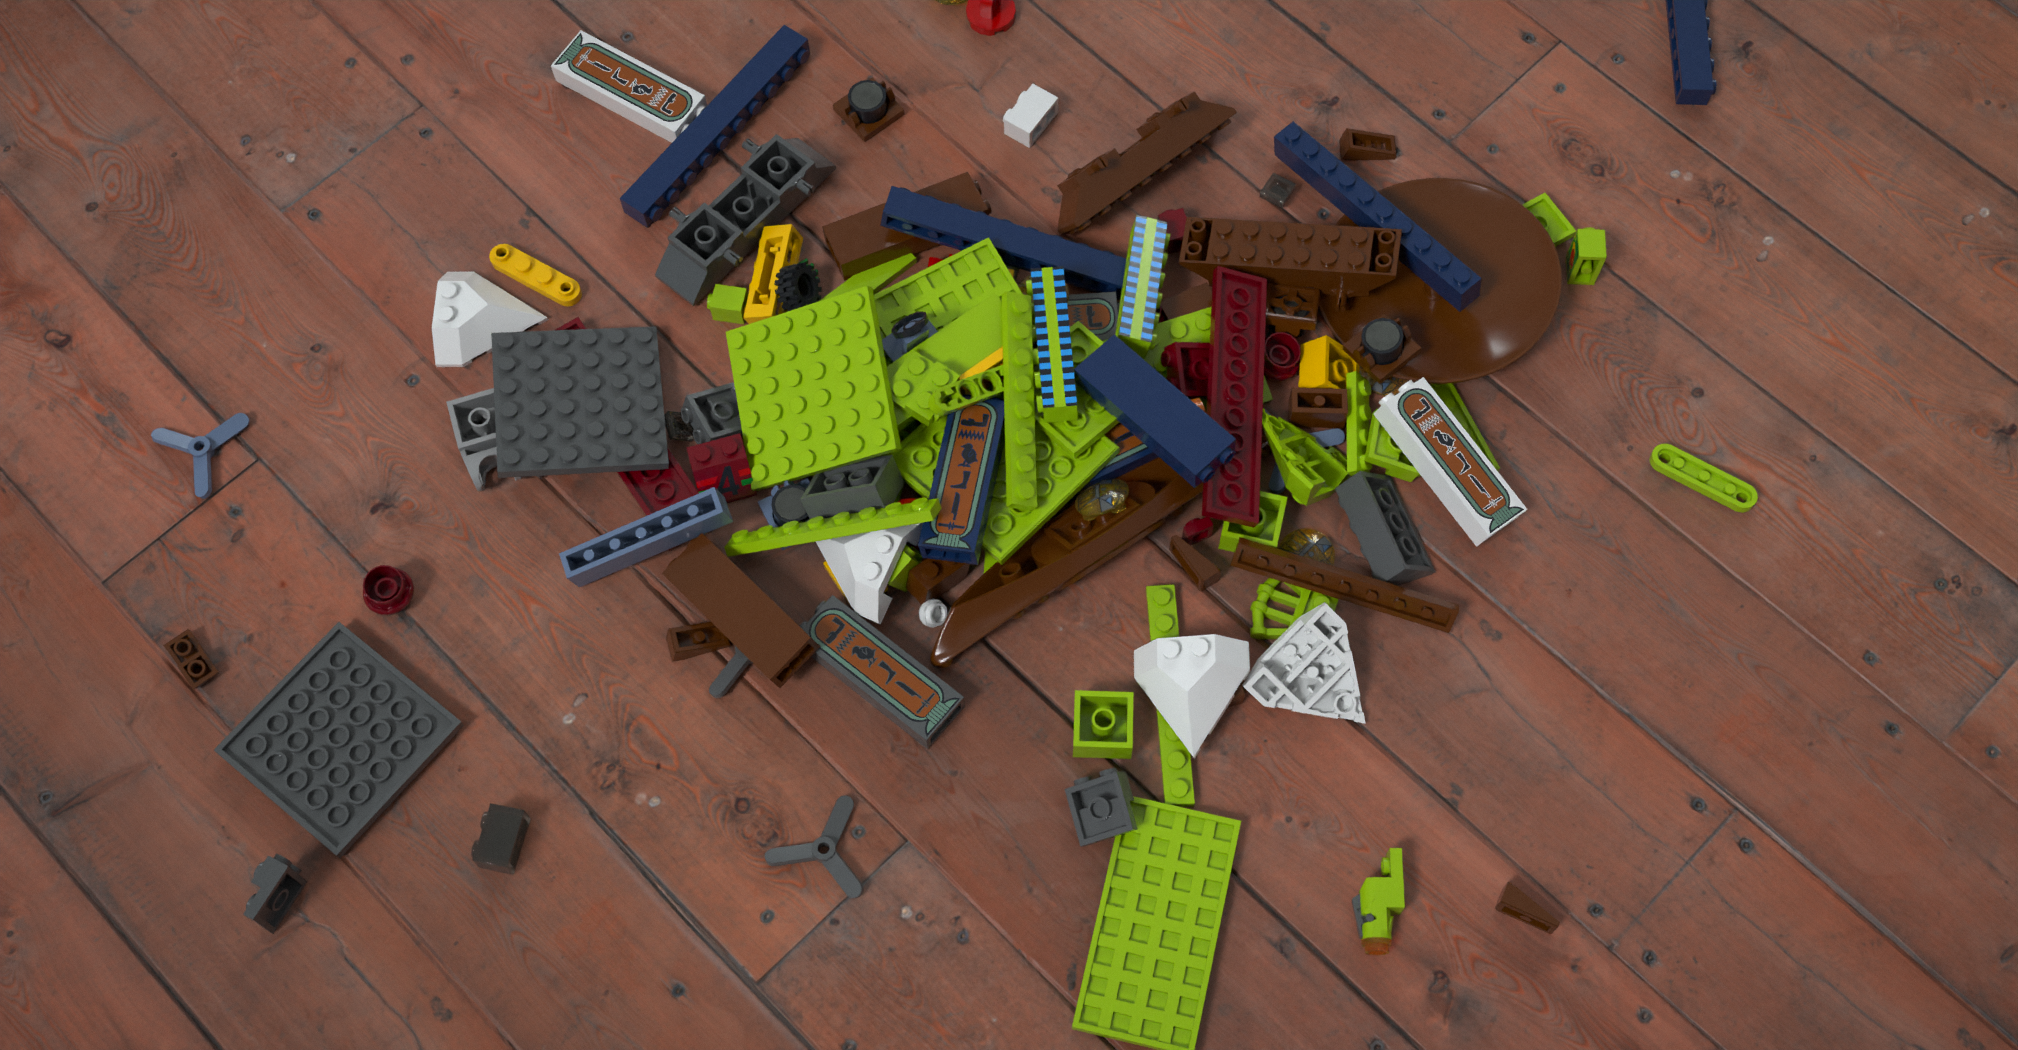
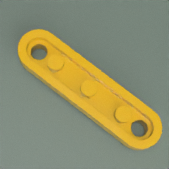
(535, 275)

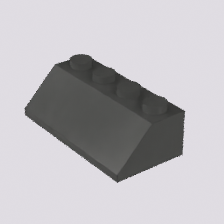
(1384, 528)

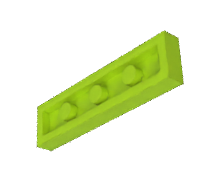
(1357, 422)

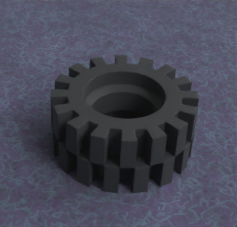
(797, 286)

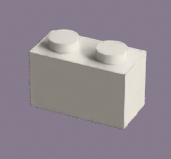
(1030, 115)

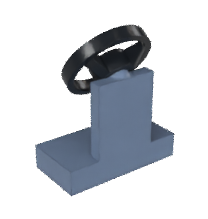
(907, 335)

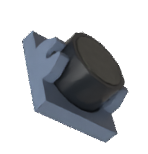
(785, 504)

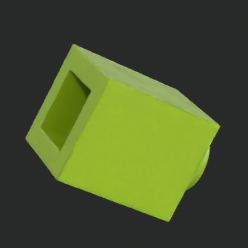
(727, 303)

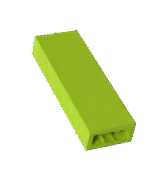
(959, 344)

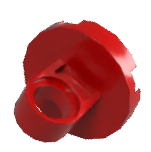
(990, 15)

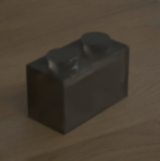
(500, 838)

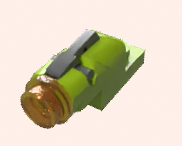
(1377, 902)

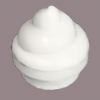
(933, 613)

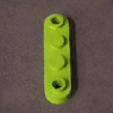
(1703, 478)

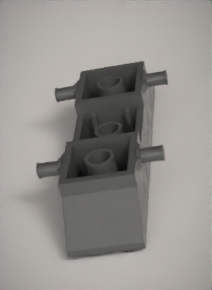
(726, 231)

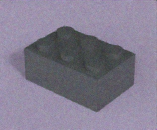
(853, 488)

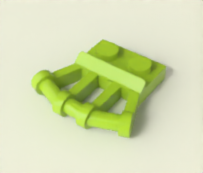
(1307, 601)

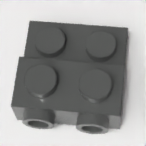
(712, 413)
(1101, 806)
(278, 889)

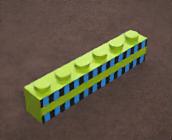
(1141, 284)
(1053, 345)

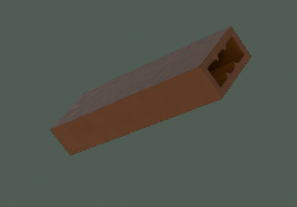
(862, 244)
(740, 610)

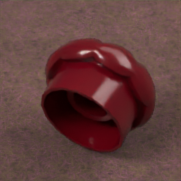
(1281, 356)
(387, 590)

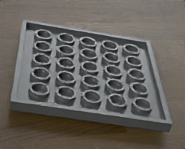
(578, 402)
(339, 739)

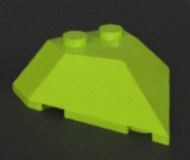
(1304, 464)

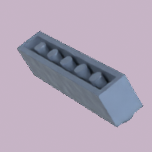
(646, 537)

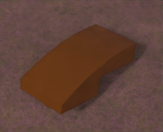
(191, 659)

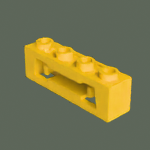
(771, 257)

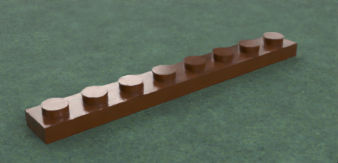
(1344, 585)

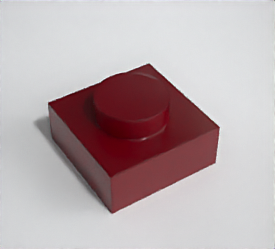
(1197, 530)

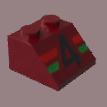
(722, 466)

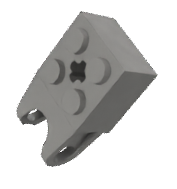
(476, 433)

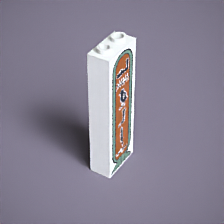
(627, 86)
(1449, 460)

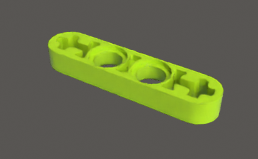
(974, 385)

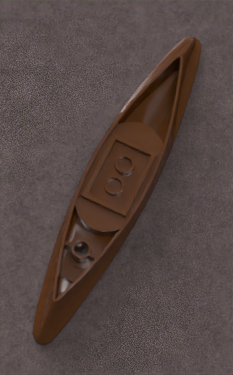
(1063, 554)

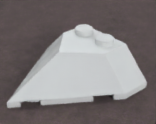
(467, 314)
(865, 565)
(1309, 669)
(1192, 681)

